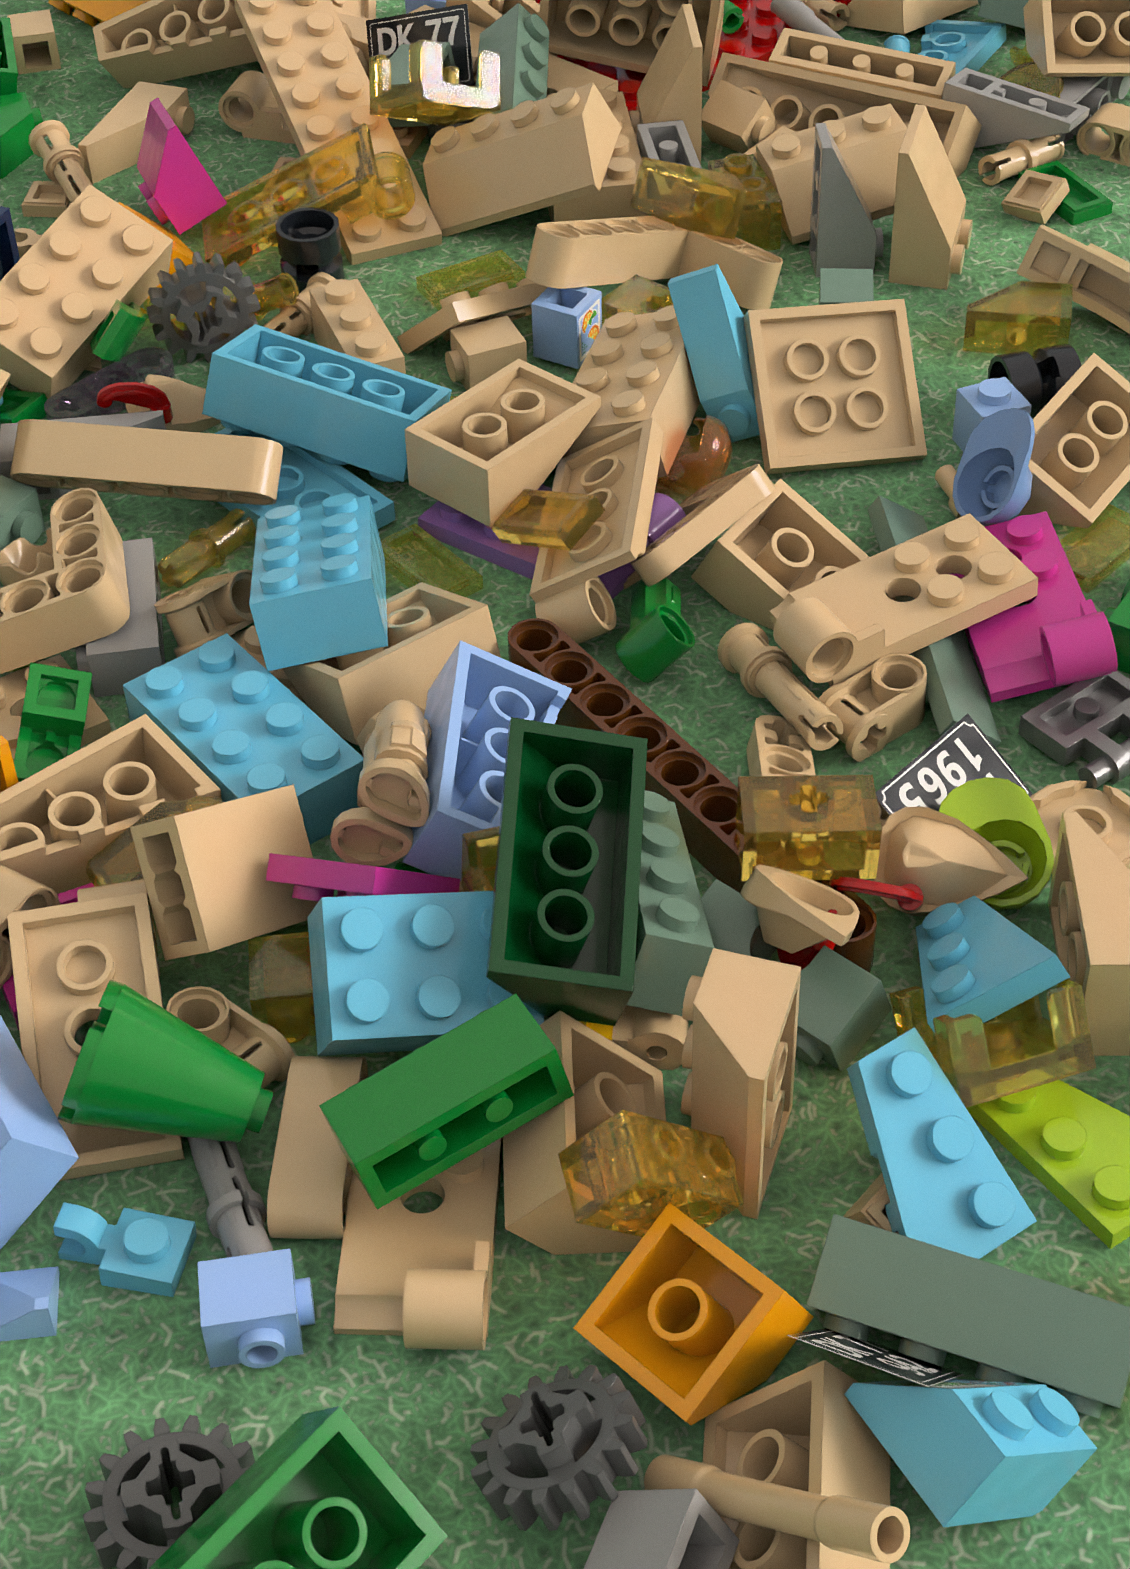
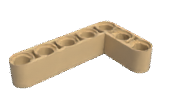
(618, 248)
(75, 600)

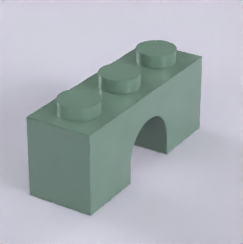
(836, 999)

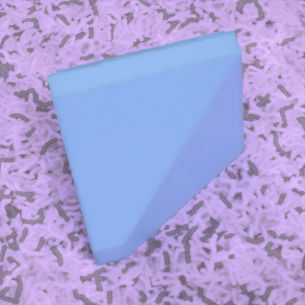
(29, 1303)

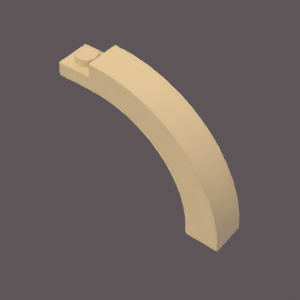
(1097, 275)

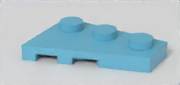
(980, 962)

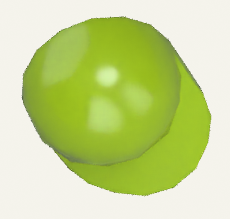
(1012, 824)

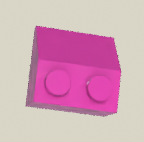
(173, 176)

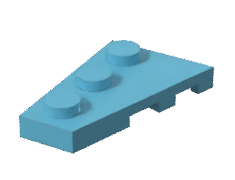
(963, 42)
(932, 1154)

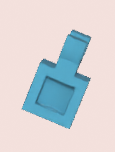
(137, 1254)

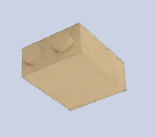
(211, 871)

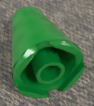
(160, 1076)

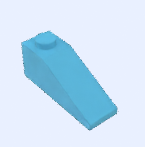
(716, 348)

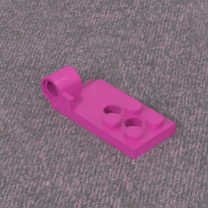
(1054, 636)

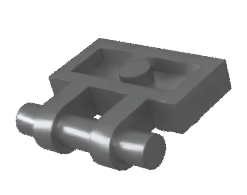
(1081, 724)

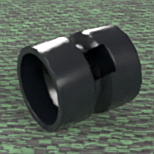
(309, 244)
(1037, 375)

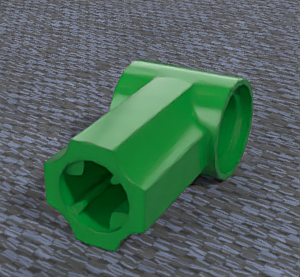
(656, 631)

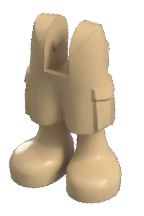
(389, 790)

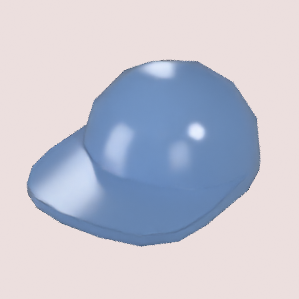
(994, 469)

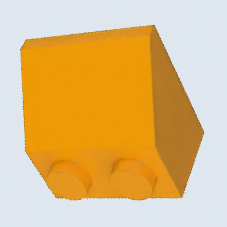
(692, 1319)

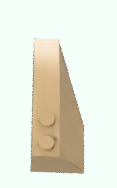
(808, 97)

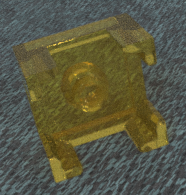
(434, 91)
(1007, 1052)

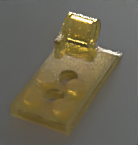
(331, 177)

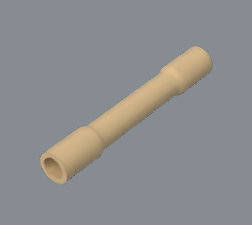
(835, 1521)

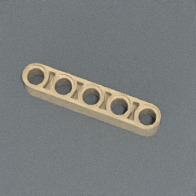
(147, 461)

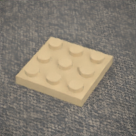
(834, 385)

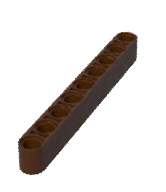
(673, 767)

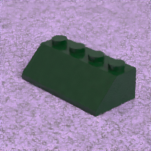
(568, 870)

